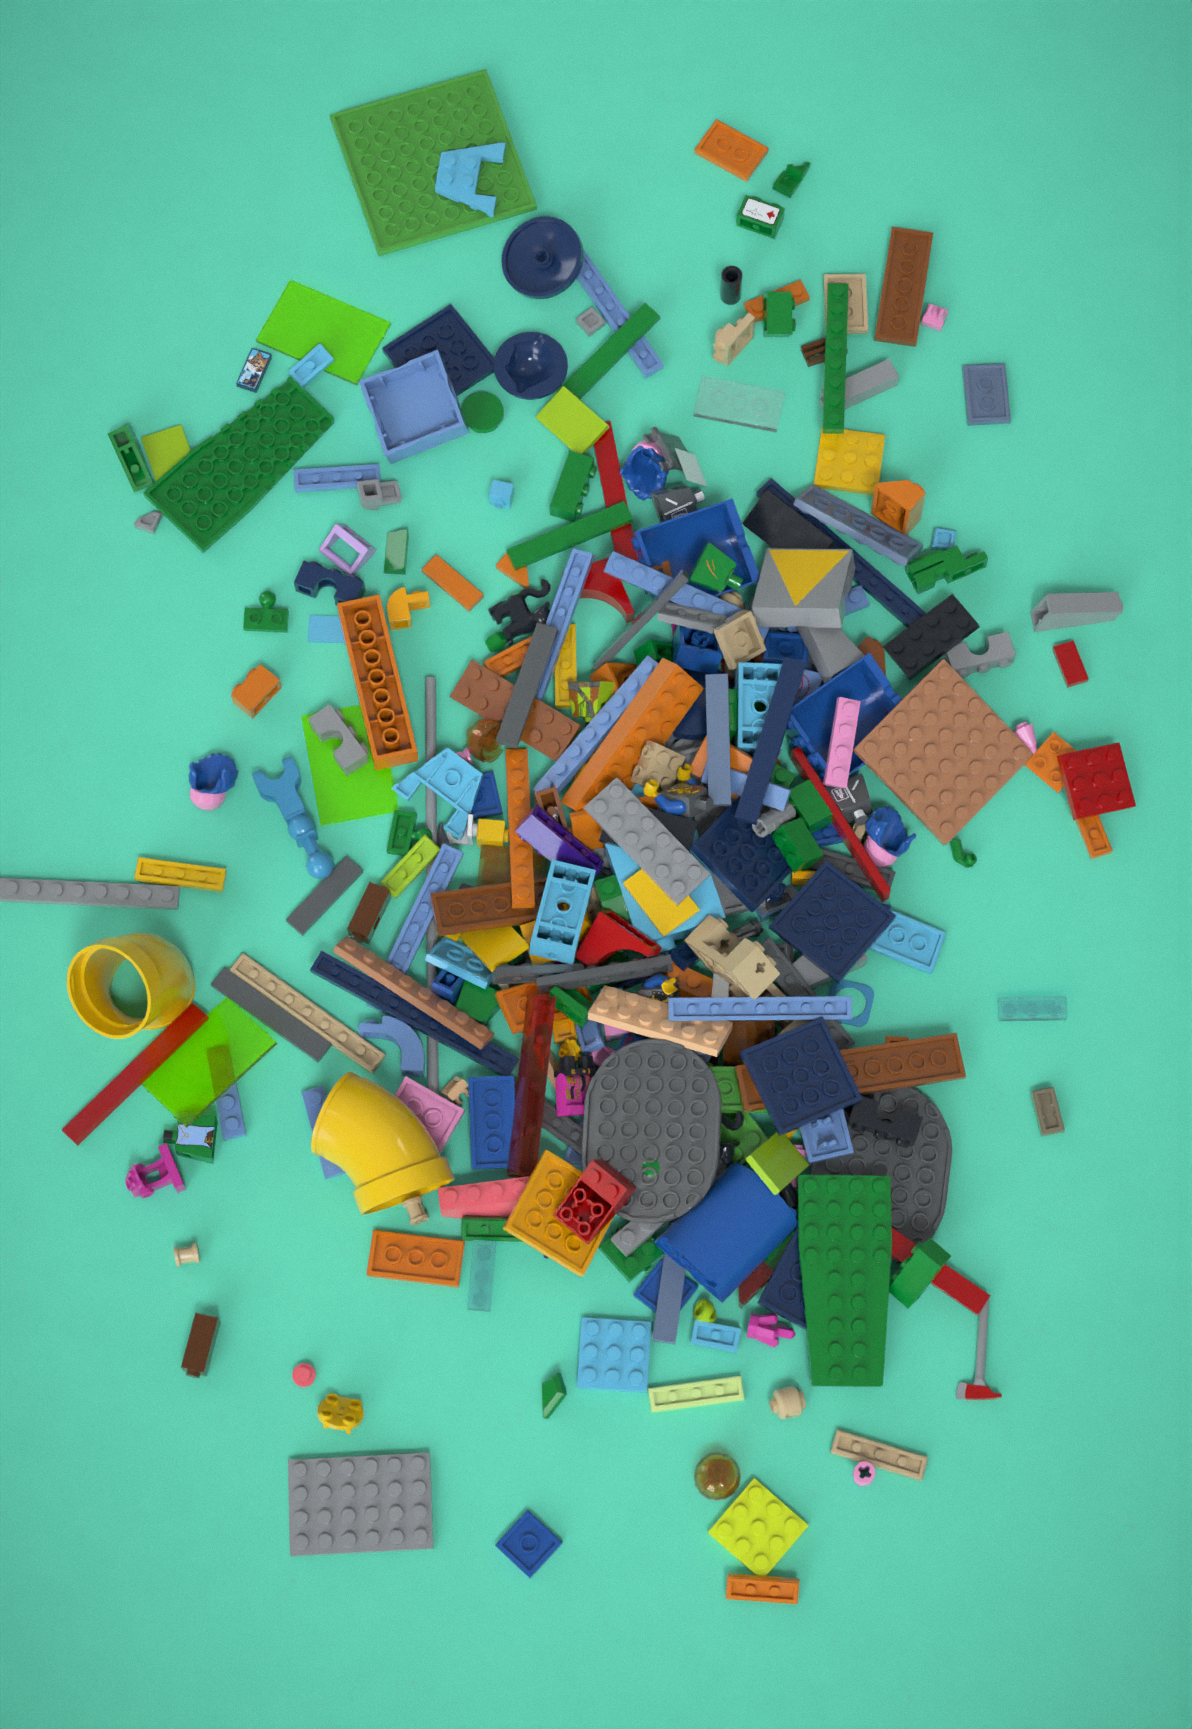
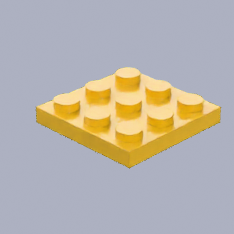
(849, 461)

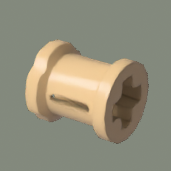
(415, 1210)
(186, 1254)

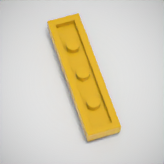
(566, 669)
(180, 874)

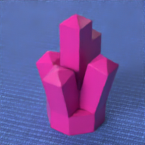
(767, 1330)

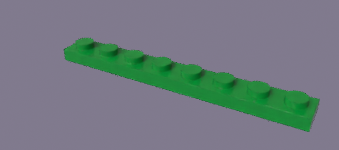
(835, 358)

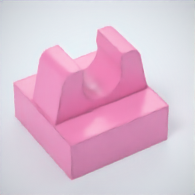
(934, 317)

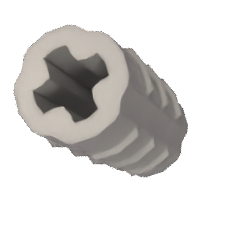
(773, 820)

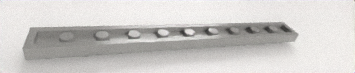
(89, 893)

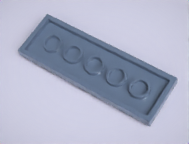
(858, 525)

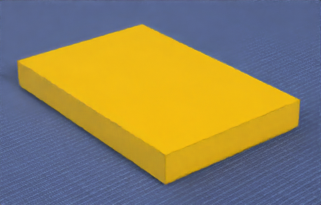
(657, 905)
(495, 945)

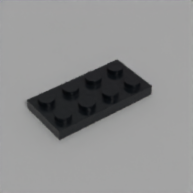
(931, 637)

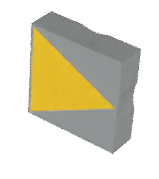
(803, 587)

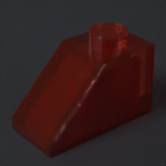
(753, 1284)

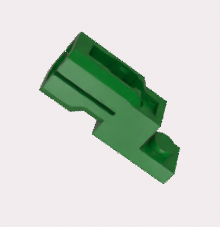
(943, 564)

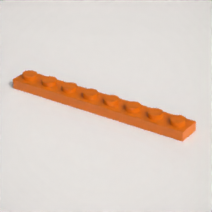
(518, 807)

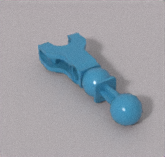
(300, 826)

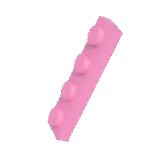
(841, 742)

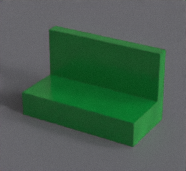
(572, 1005)

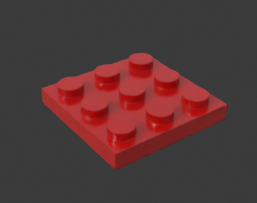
(1096, 781)

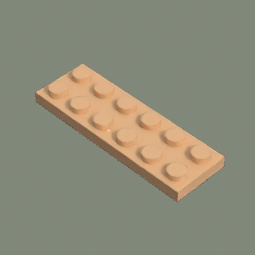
(650, 1019)

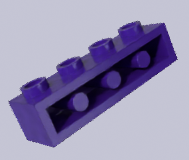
(555, 841)

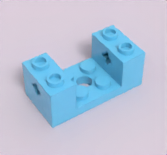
(754, 684)
(558, 931)

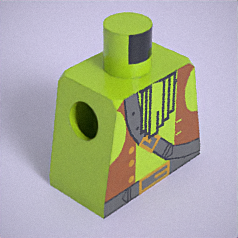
(589, 698)

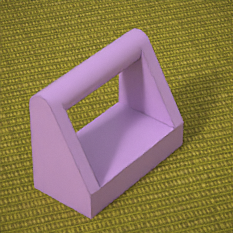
(354, 540)

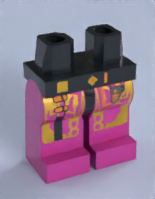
(573, 1084)

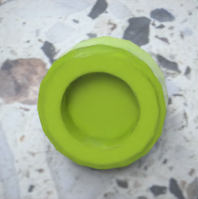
(704, 1311)

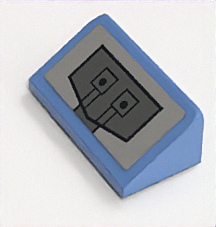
(774, 908)

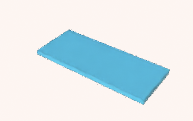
(325, 629)

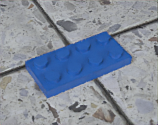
(491, 1120)

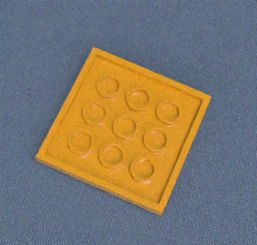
(534, 1219)

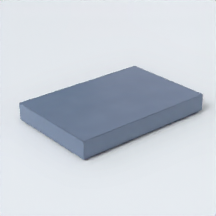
(986, 394)

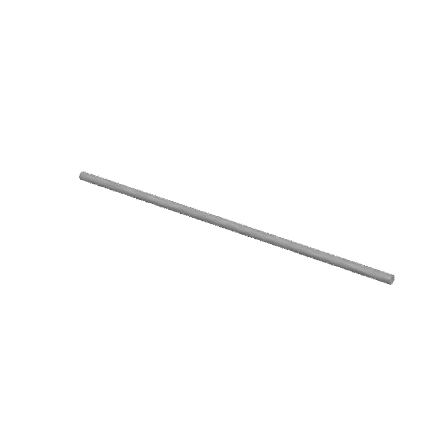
(431, 823)

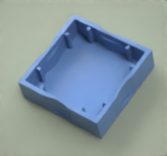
(414, 407)

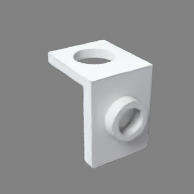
(470, 832)

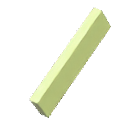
(696, 1394)

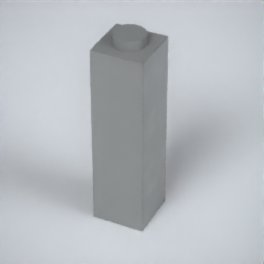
(868, 383)

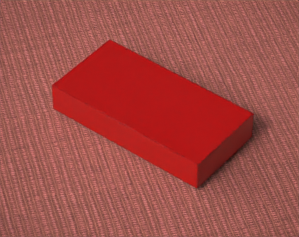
(1070, 664)

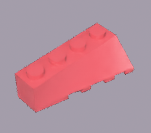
(482, 1198)

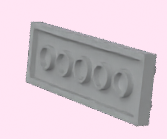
(647, 841)

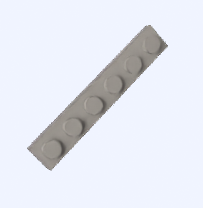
(635, 1233)

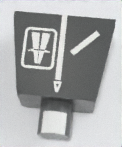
(675, 501)
(854, 800)

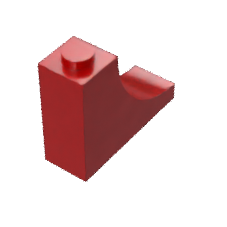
(607, 589)
(611, 934)

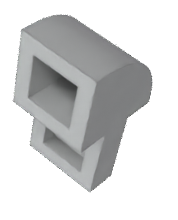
(376, 494)

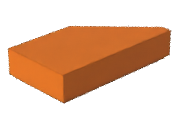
(519, 576)

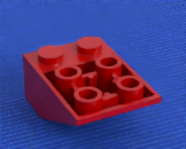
(594, 1200)

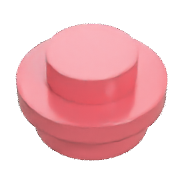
(303, 1375)

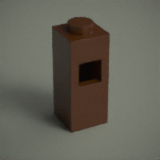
(369, 913)
(200, 1345)

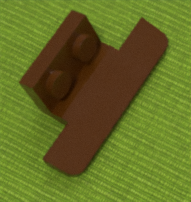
(743, 1036)

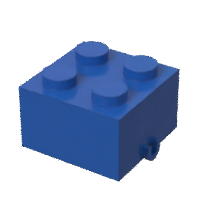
(696, 650)

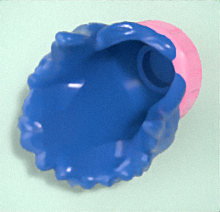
(643, 470)
(211, 780)
(886, 837)

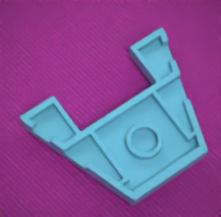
(460, 174)
(452, 780)

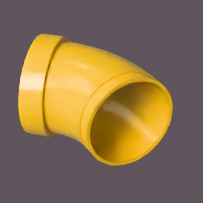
(162, 968)
(378, 1145)

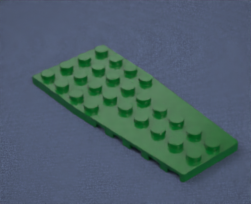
(239, 465)
(845, 1275)

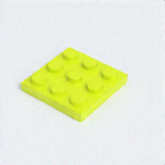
(758, 1529)

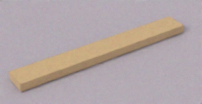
(308, 1013)

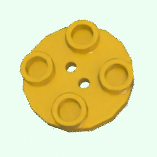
(340, 1412)

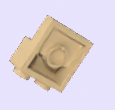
(733, 339)
(739, 638)
(657, 764)

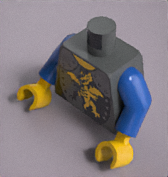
(682, 799)
(660, 988)

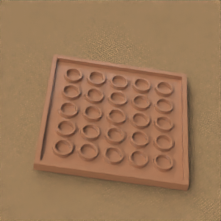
(943, 752)

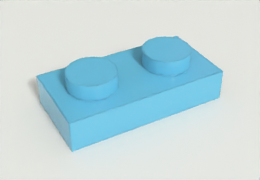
(311, 365)
(715, 1336)

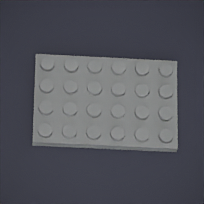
(360, 1504)

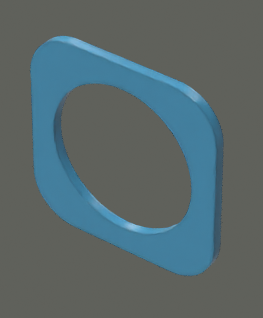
(868, 993)

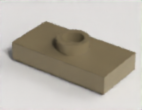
(1047, 1111)

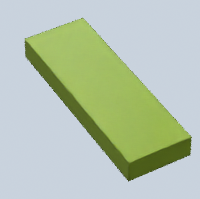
(410, 866)

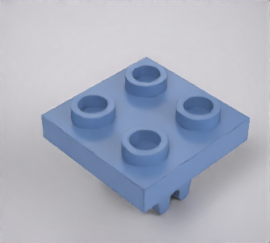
(827, 1138)

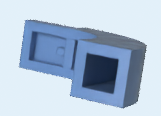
(404, 1037)

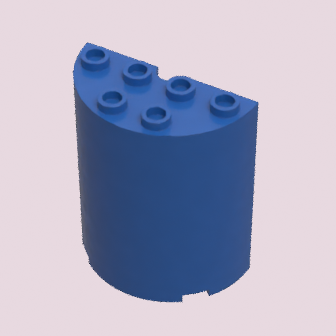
(685, 537)
(814, 716)
(729, 1231)

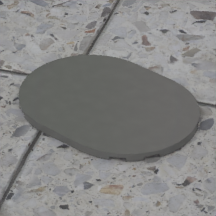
(660, 1106)
(916, 1172)

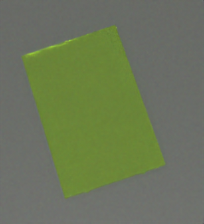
(313, 318)
(353, 796)
(209, 1062)

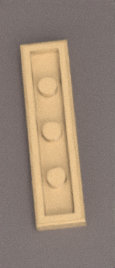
(879, 1455)

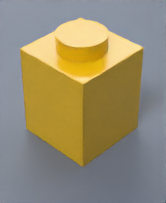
(491, 832)

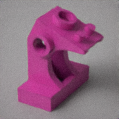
(136, 1177)

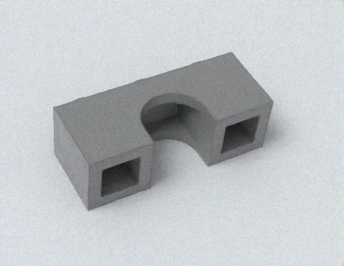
(999, 654)
(329, 724)

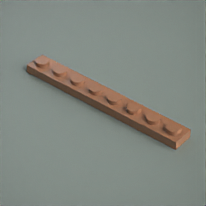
(413, 992)

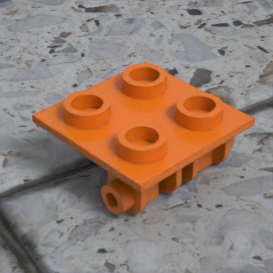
(1045, 762)

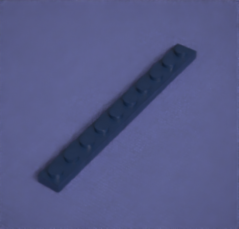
(865, 574)
(384, 999)

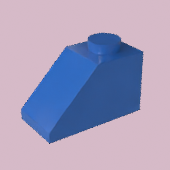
(447, 986)

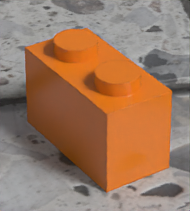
(256, 691)

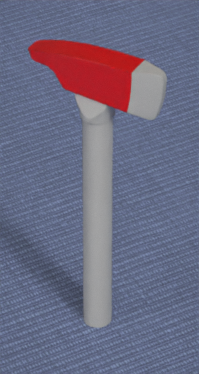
(979, 1390)

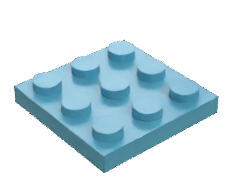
(614, 1355)

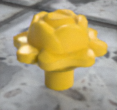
(570, 1048)

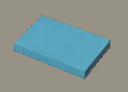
(910, 943)
(459, 961)

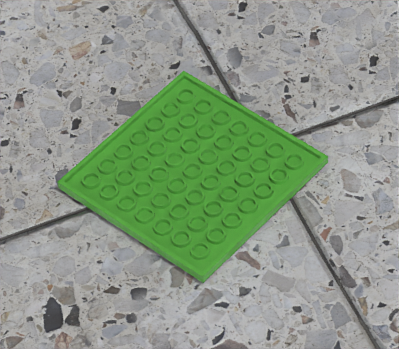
(396, 155)

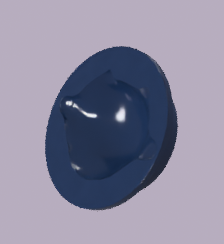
(530, 365)

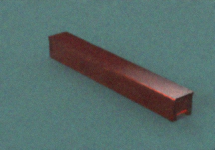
(531, 1085)

